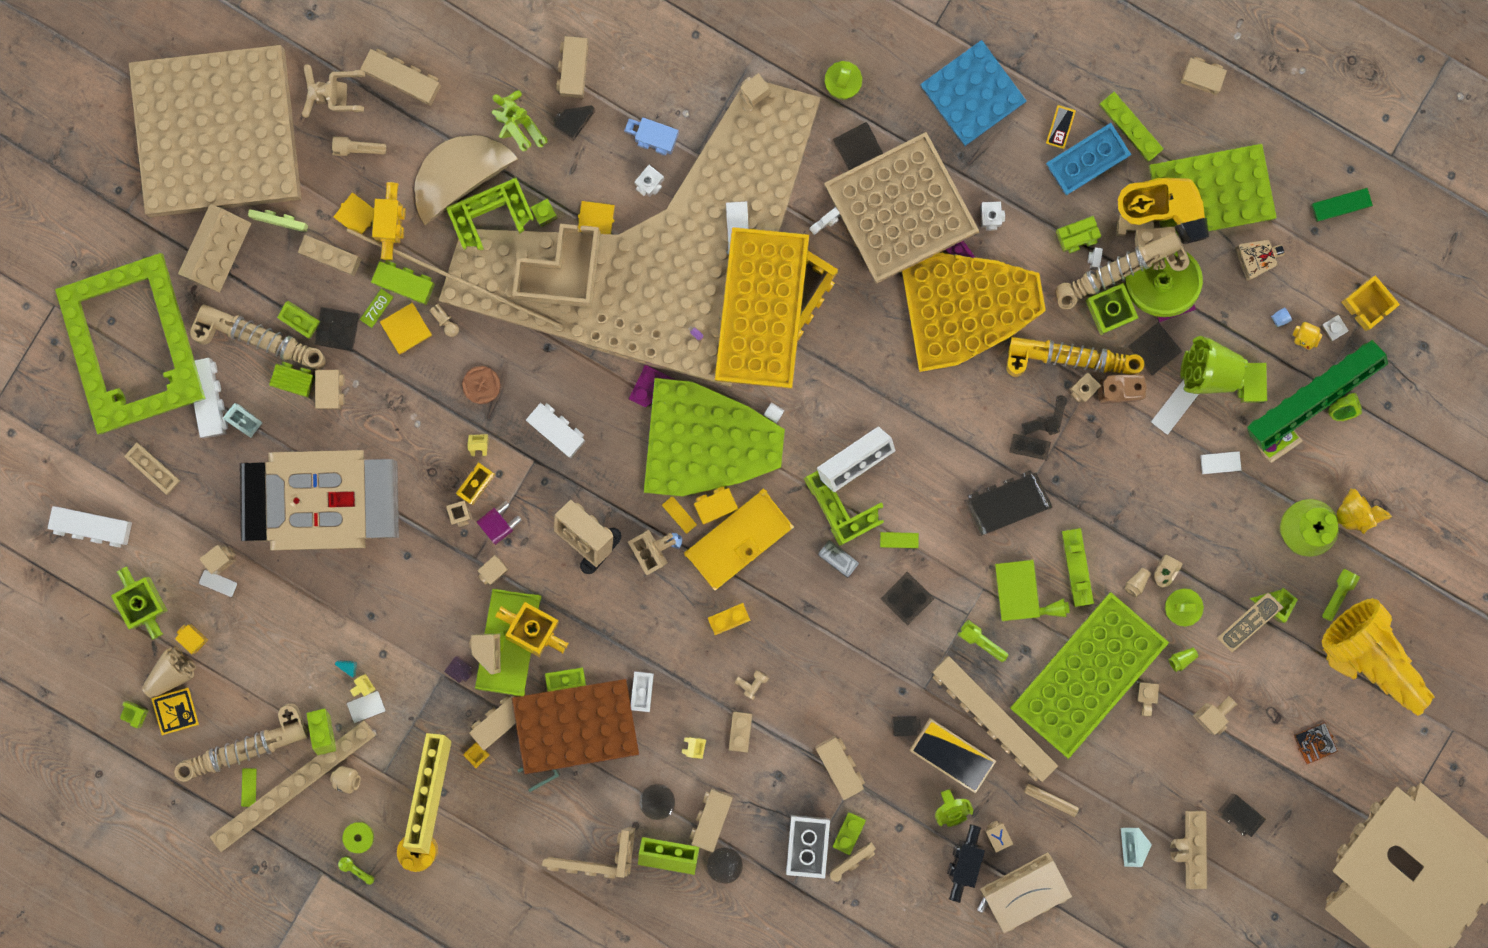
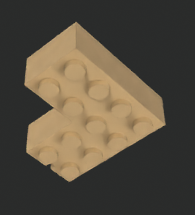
(569, 277)

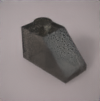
(573, 121)

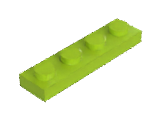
(1131, 126)

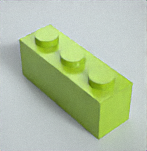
(403, 282)
(668, 856)

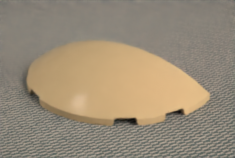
(456, 170)

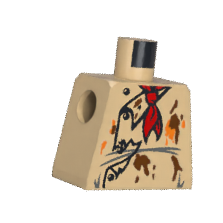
(1258, 257)

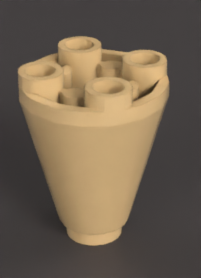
(168, 673)

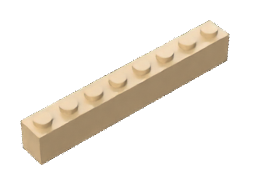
(995, 719)

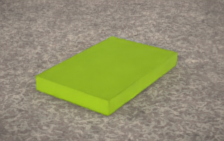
(1017, 590)

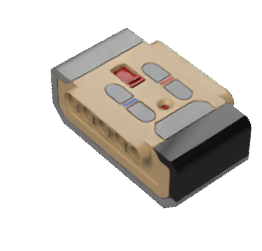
(318, 500)

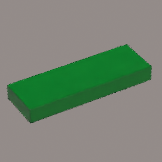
(1342, 204)

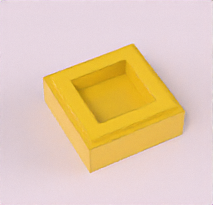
(476, 755)

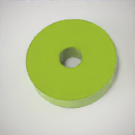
(349, 837)

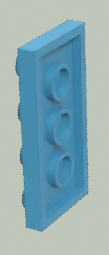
(1088, 159)

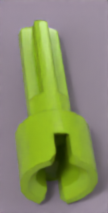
(1346, 582)
(972, 634)

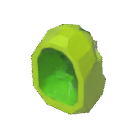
(1346, 408)

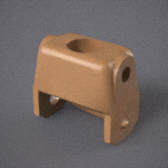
(1122, 389)

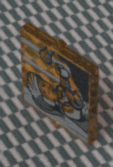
(1315, 743)

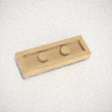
(152, 468)

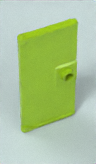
(512, 657)

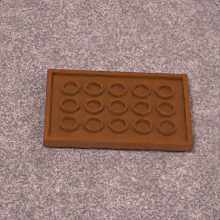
(575, 726)

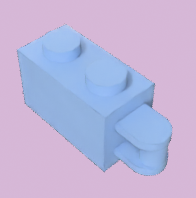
(653, 135)

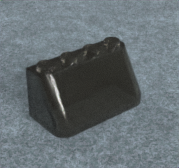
(1007, 503)

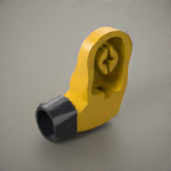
(1166, 200)

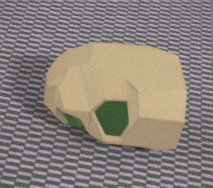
(1166, 571)

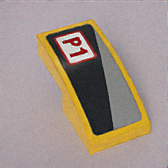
(1060, 126)

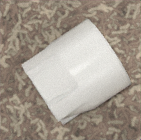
(773, 412)

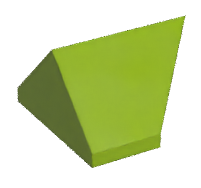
(1286, 599)

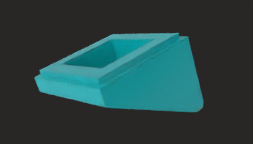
(347, 666)

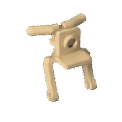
(331, 92)

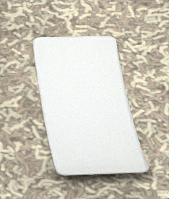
(218, 583)

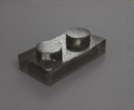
(1029, 447)

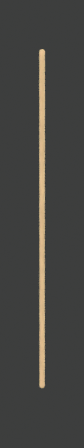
(458, 279)

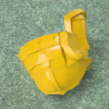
(1357, 513)

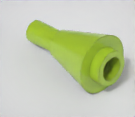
(1058, 608)

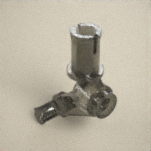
(1049, 424)

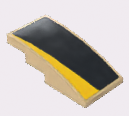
(952, 755)

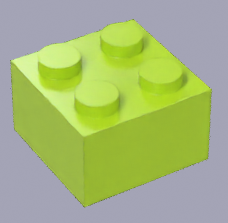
(1111, 309)

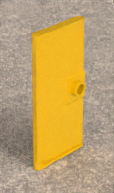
(739, 539)

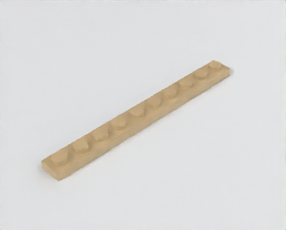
(291, 787)

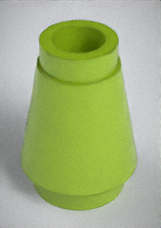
(1182, 659)

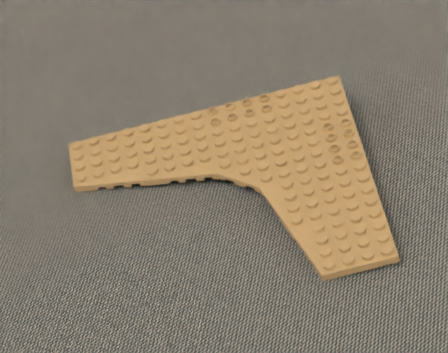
(668, 267)

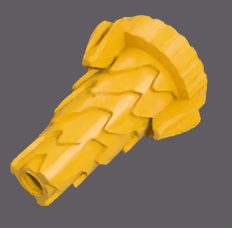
(1365, 643)

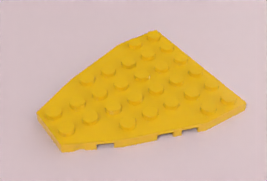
(967, 306)

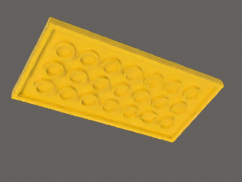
(762, 308)

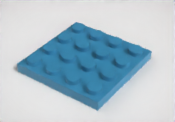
(973, 93)

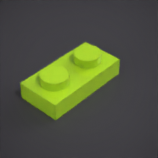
(298, 319)
(565, 679)
(849, 833)

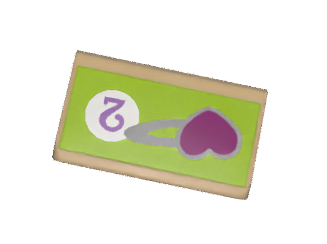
(1281, 447)

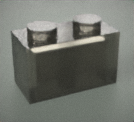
(1242, 815)

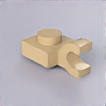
(1147, 694)

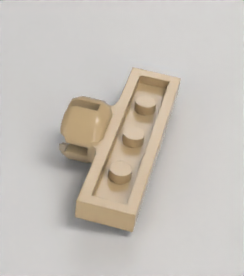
(1193, 850)

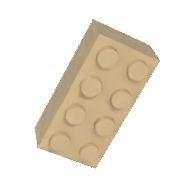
(214, 248)

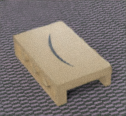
(1026, 892)

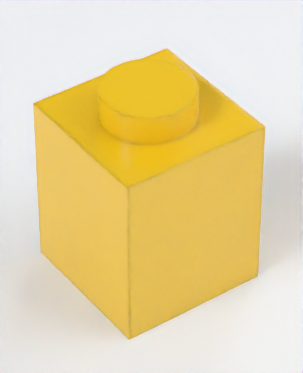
(191, 638)

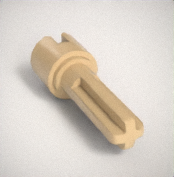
(344, 146)

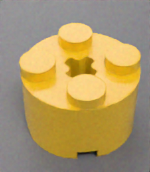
(415, 863)

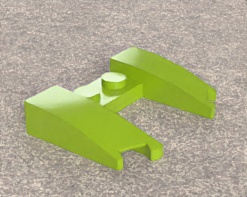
(505, 193)
(842, 526)

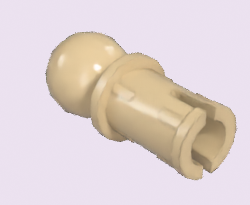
(450, 328)

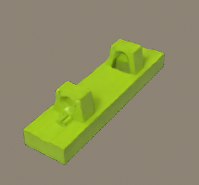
(1077, 567)

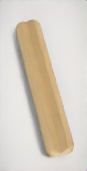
(1051, 800)

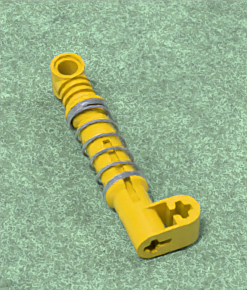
(1068, 355)

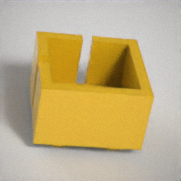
(1370, 303)

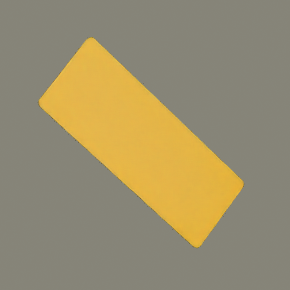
(679, 514)

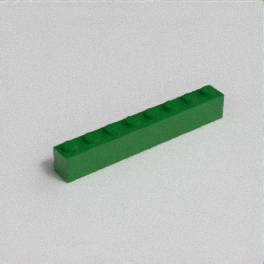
(1317, 395)

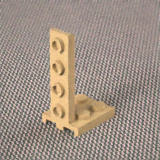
(622, 858)

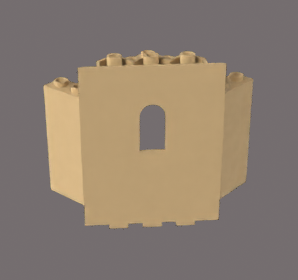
(1386, 905)

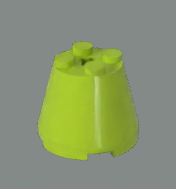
(1212, 368)
(1298, 529)

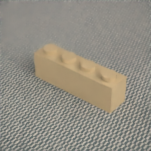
(401, 77)

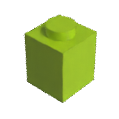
(544, 212)

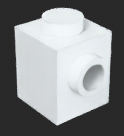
(649, 181)
(991, 215)

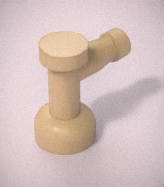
(751, 689)

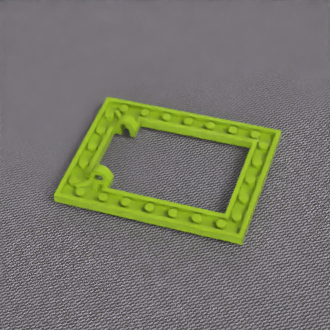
(184, 380)

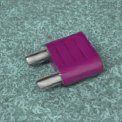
(495, 525)

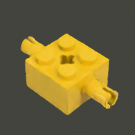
(388, 221)
(535, 641)

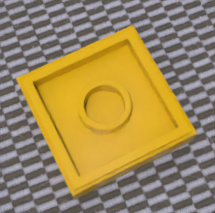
(406, 328)

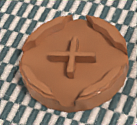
(481, 385)

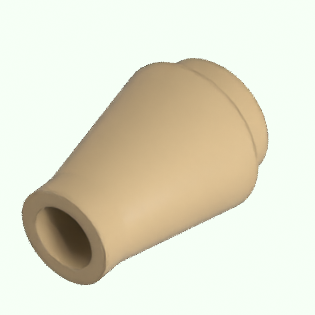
(1137, 583)

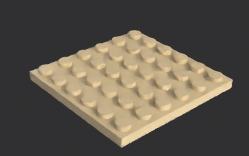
(901, 207)

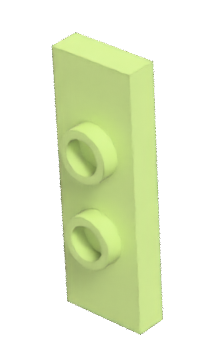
(271, 218)

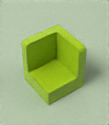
(133, 714)

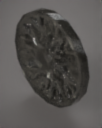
(657, 801)
(724, 865)

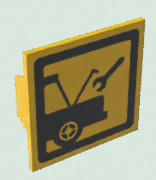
(175, 711)

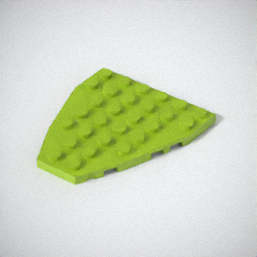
(706, 440)

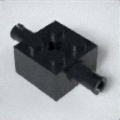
(966, 863)

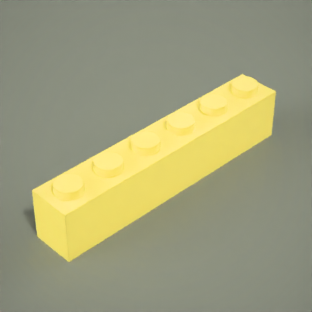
(427, 793)

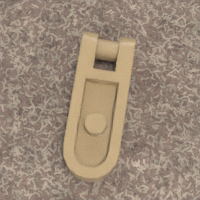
(852, 862)

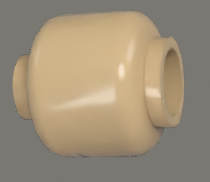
(345, 779)

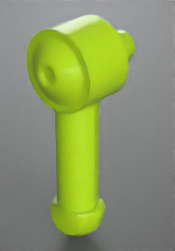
(346, 864)

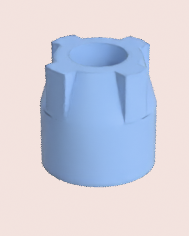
(1281, 317)

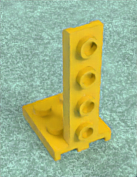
(820, 267)

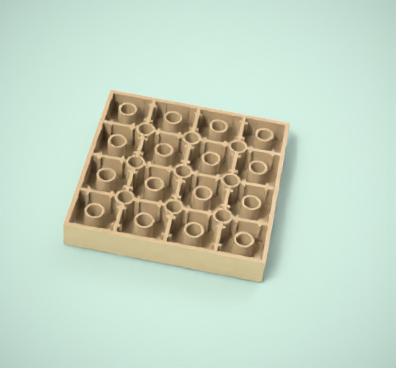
(215, 131)

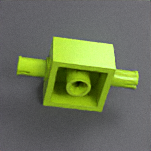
(129, 596)

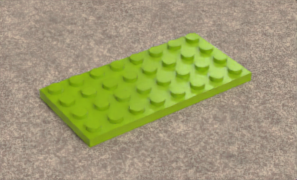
(1089, 675)

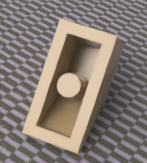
(487, 651)

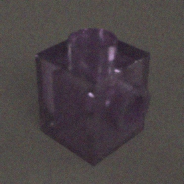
(459, 669)

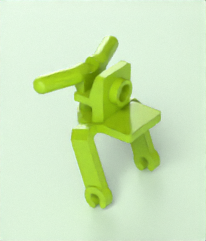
(511, 121)

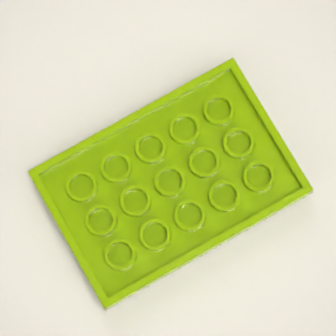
(1230, 183)

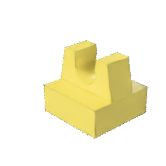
(478, 442)
(363, 686)
(695, 747)

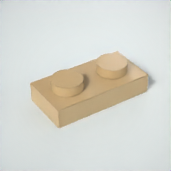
(740, 731)

